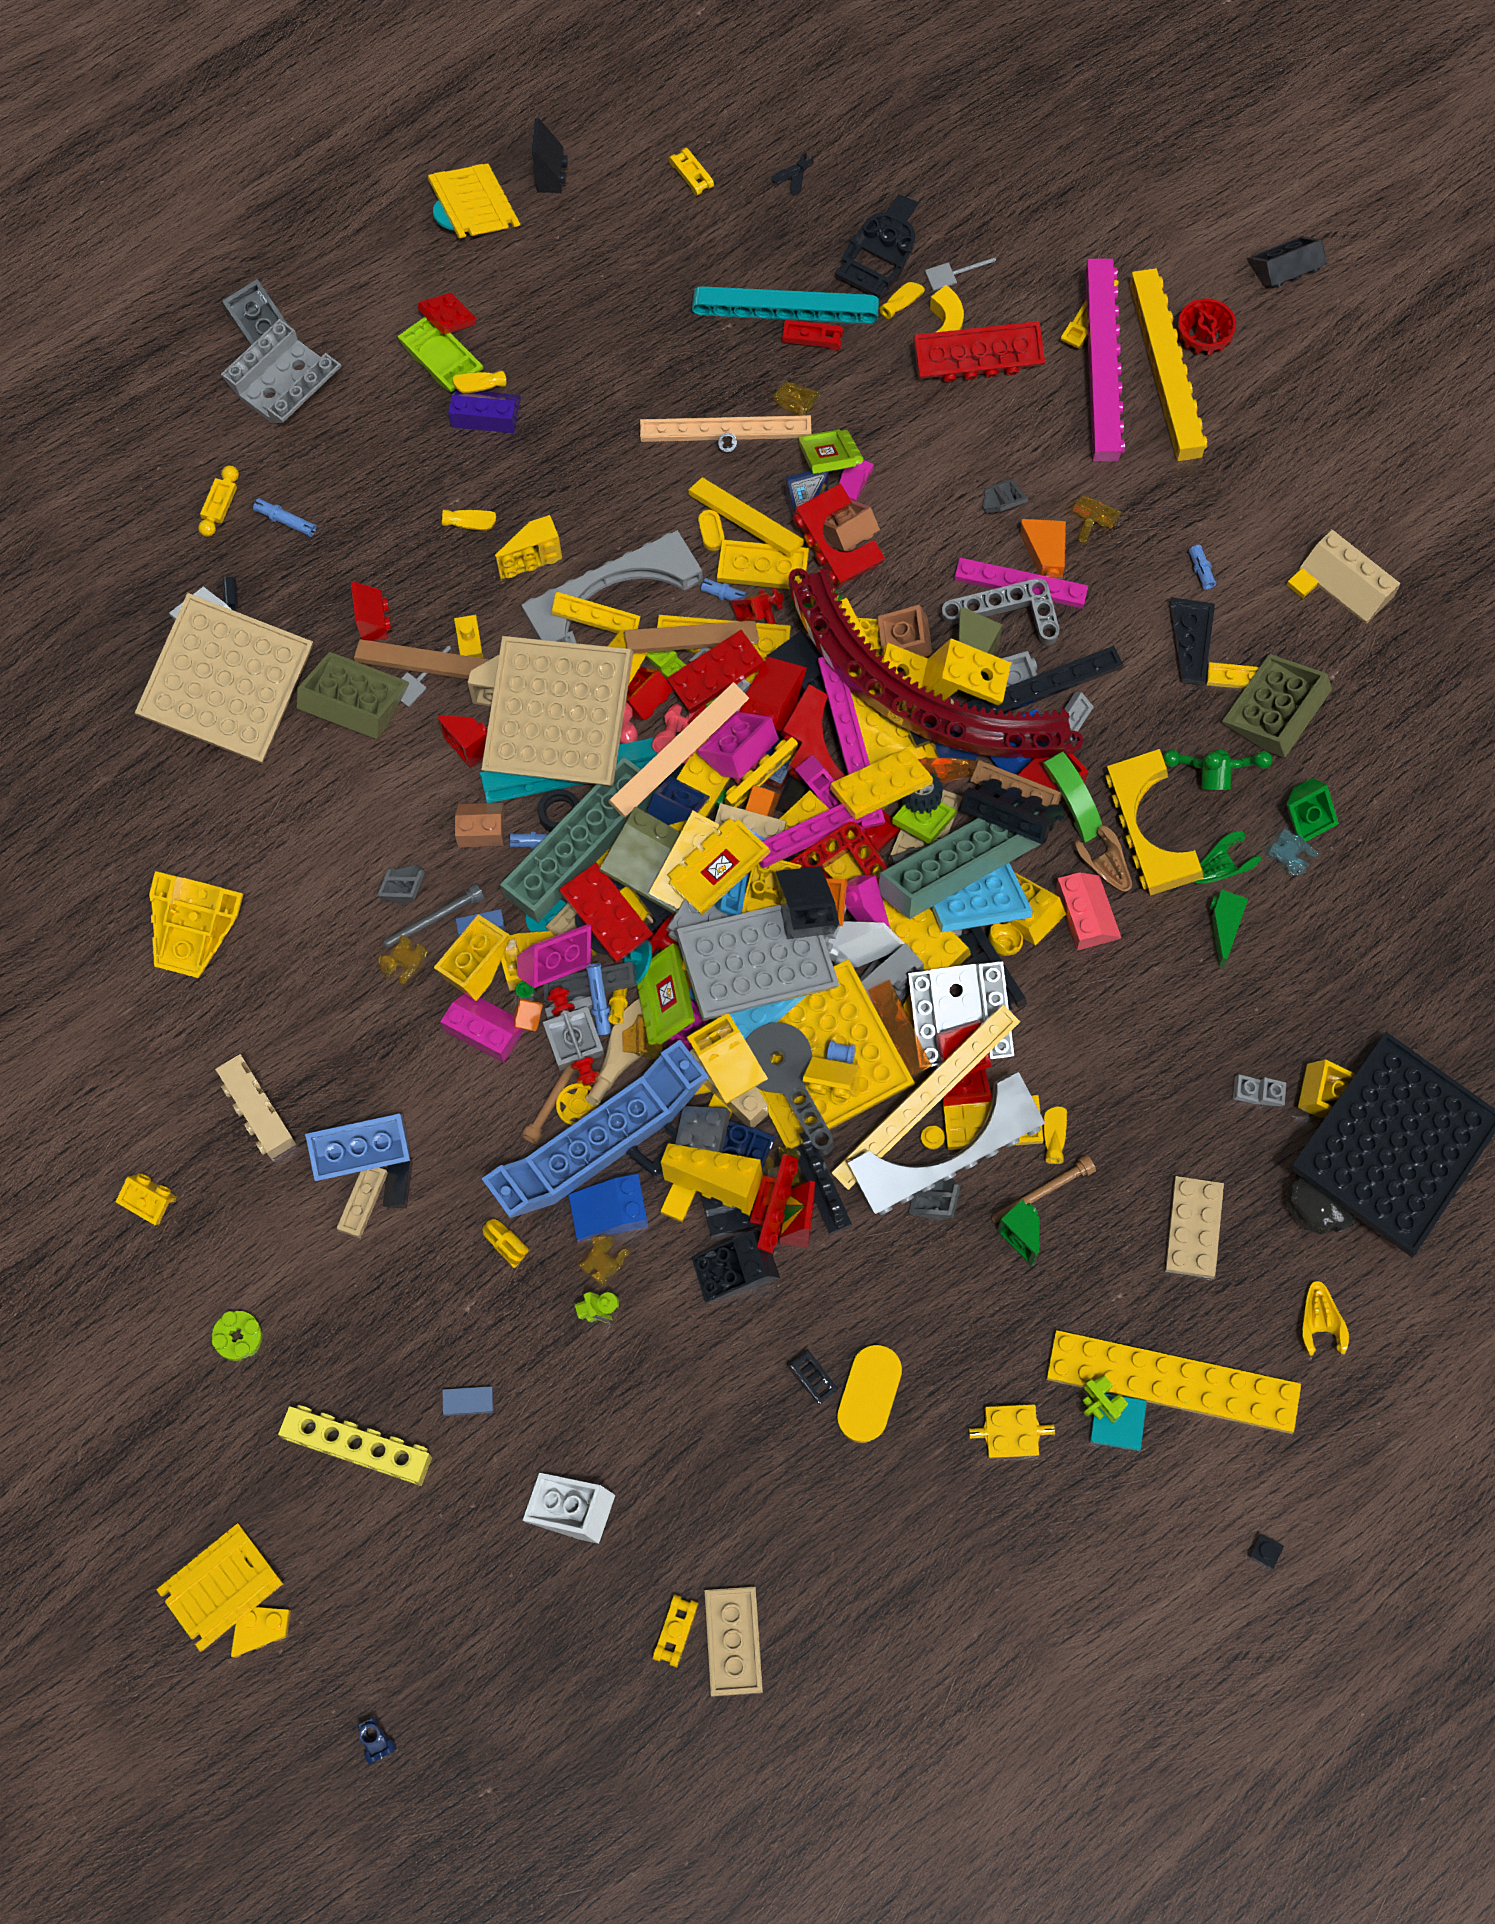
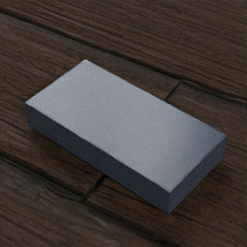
(468, 1401)

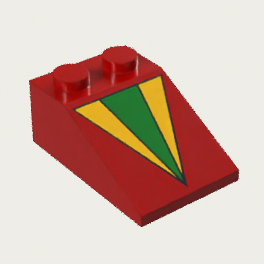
(798, 1216)

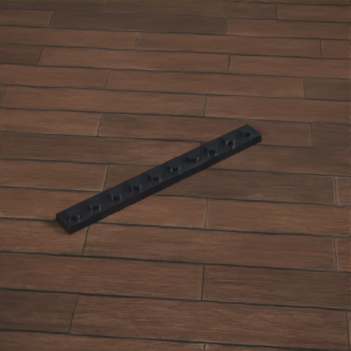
(1044, 685)

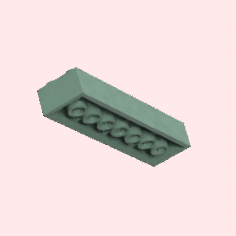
(570, 847)
(950, 865)

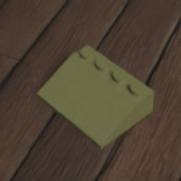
(351, 695)
(1278, 704)
(640, 853)

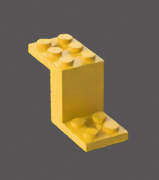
(953, 668)

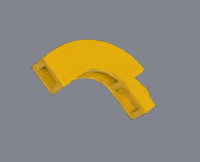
(948, 308)

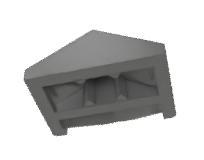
(1003, 496)
(401, 884)
(937, 1202)

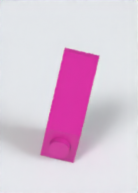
(818, 780)
(865, 900)

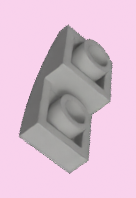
(1257, 1091)

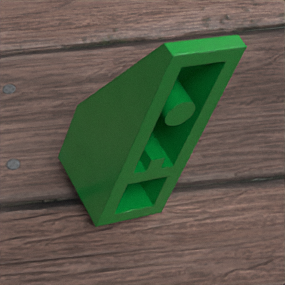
(1225, 922)

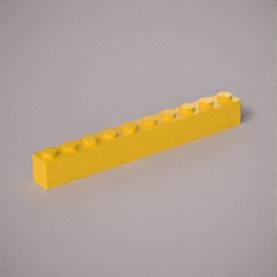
(1167, 365)

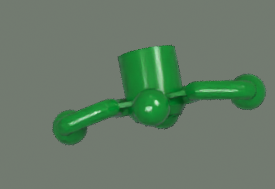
(1217, 766)

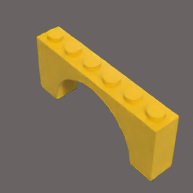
(1160, 868)

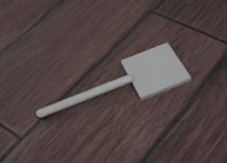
(943, 274)
(415, 688)

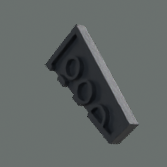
(1193, 635)

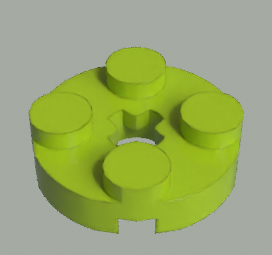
(230, 1323)

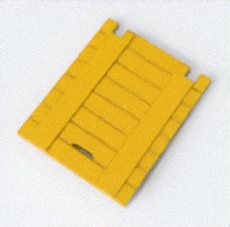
(473, 200)
(219, 1587)

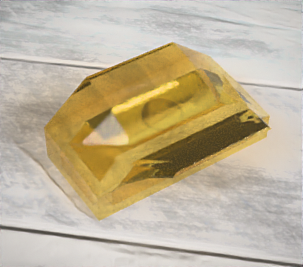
(795, 398)
(636, 1041)

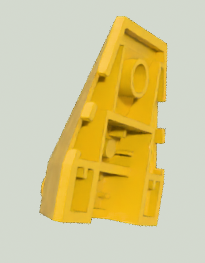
(189, 922)

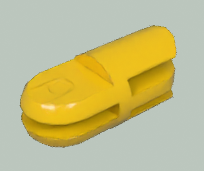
(505, 1242)

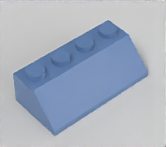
(358, 1147)

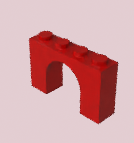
(842, 565)

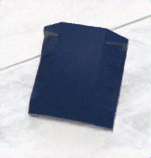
(747, 1142)

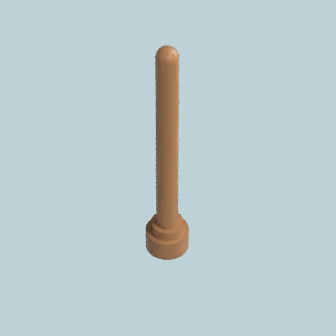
(533, 1132)
(1083, 1167)

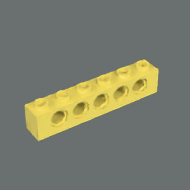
(413, 1471)

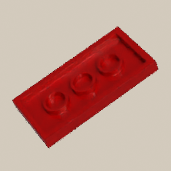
(716, 671)
(607, 911)

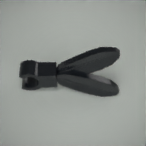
(794, 172)

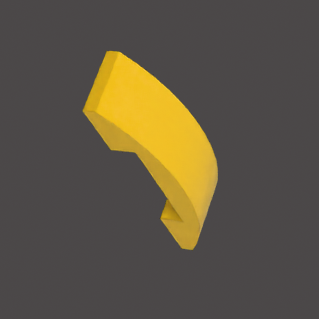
(1077, 331)

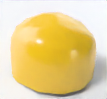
(1005, 939)

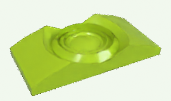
(438, 353)

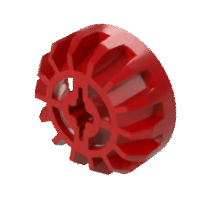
(1209, 317)

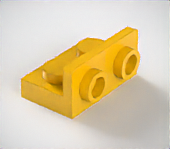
(145, 1198)

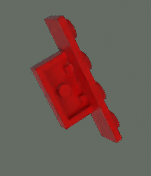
(772, 1201)

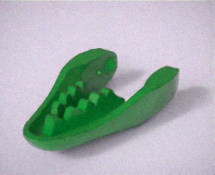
(1219, 865)

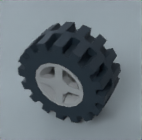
(927, 801)

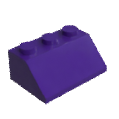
(484, 411)

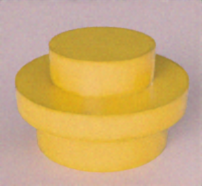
(932, 1137)

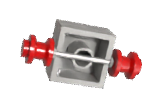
(573, 1037)

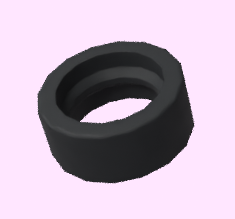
(550, 798)

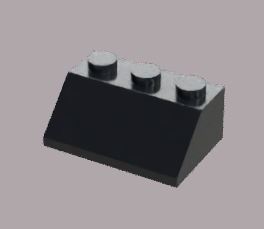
(1288, 261)

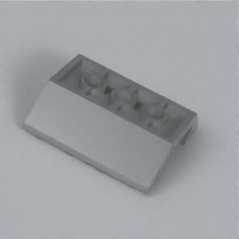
(270, 368)

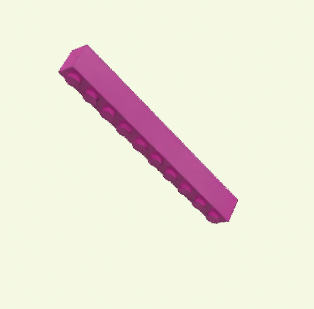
(1103, 360)

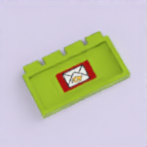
(830, 450)
(665, 996)

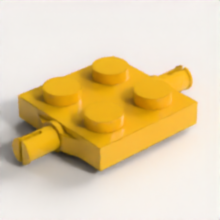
(1011, 1431)

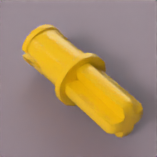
(618, 1004)

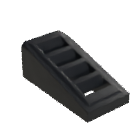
(819, 1371)

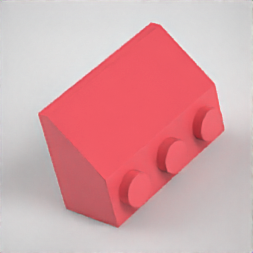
(1087, 910)

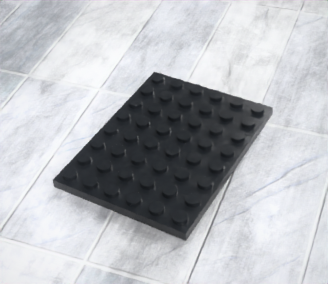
(1397, 1144)

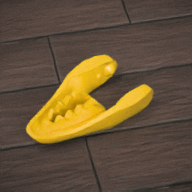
(1323, 1316)

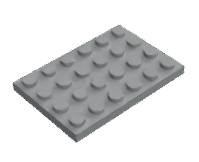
(751, 963)

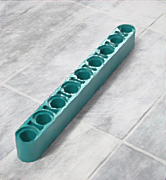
(785, 305)

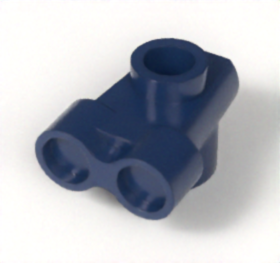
(376, 1746)

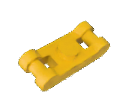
(691, 171)
(675, 1631)

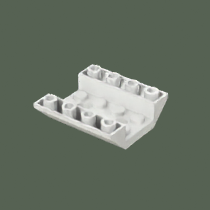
(938, 1011)

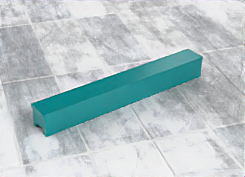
(508, 786)

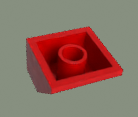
(370, 612)
(647, 692)
(465, 737)

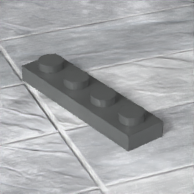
(614, 978)

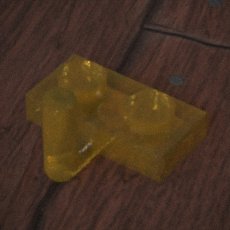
(1095, 511)

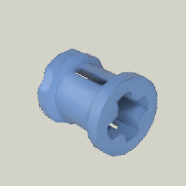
(841, 1052)

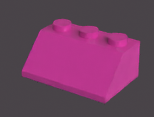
(739, 744)
(555, 957)
(482, 1026)

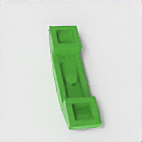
(1075, 794)

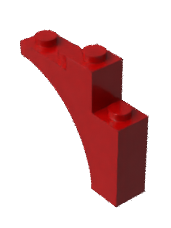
(807, 730)

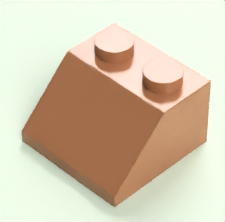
(851, 526)
(907, 630)
(479, 825)

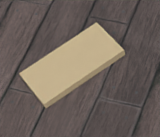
(733, 1641)

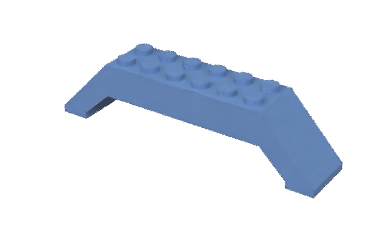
(599, 1136)

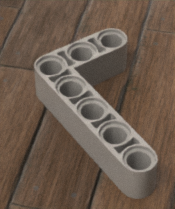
(1008, 604)

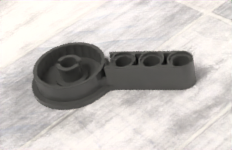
(788, 1075)

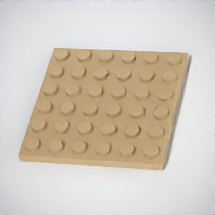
(224, 678)
(557, 710)

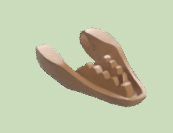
(1111, 864)

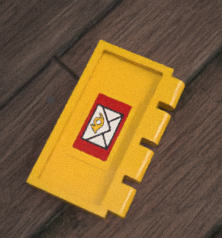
(719, 866)

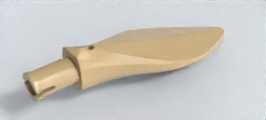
(615, 1059)

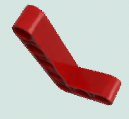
(845, 845)

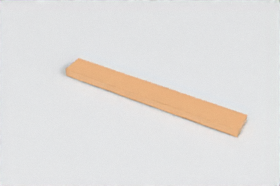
(712, 428)
(678, 750)

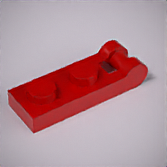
(812, 334)

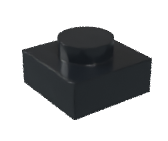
(1266, 1552)

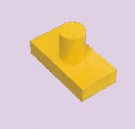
(468, 636)

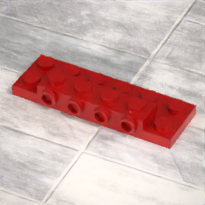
(979, 351)

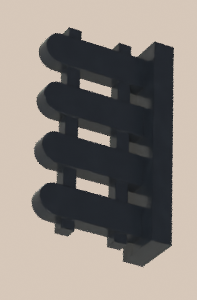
(1003, 813)
(978, 938)
(826, 1194)

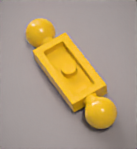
(218, 501)

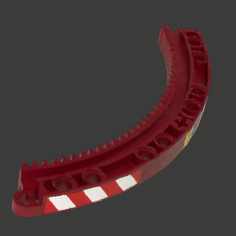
(978, 731)

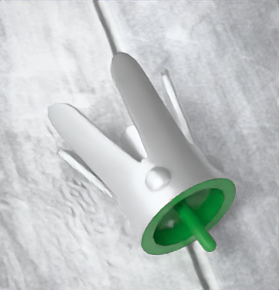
(525, 991)

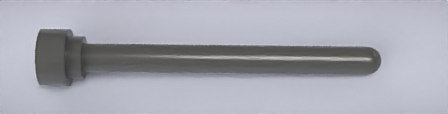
(472, 895)

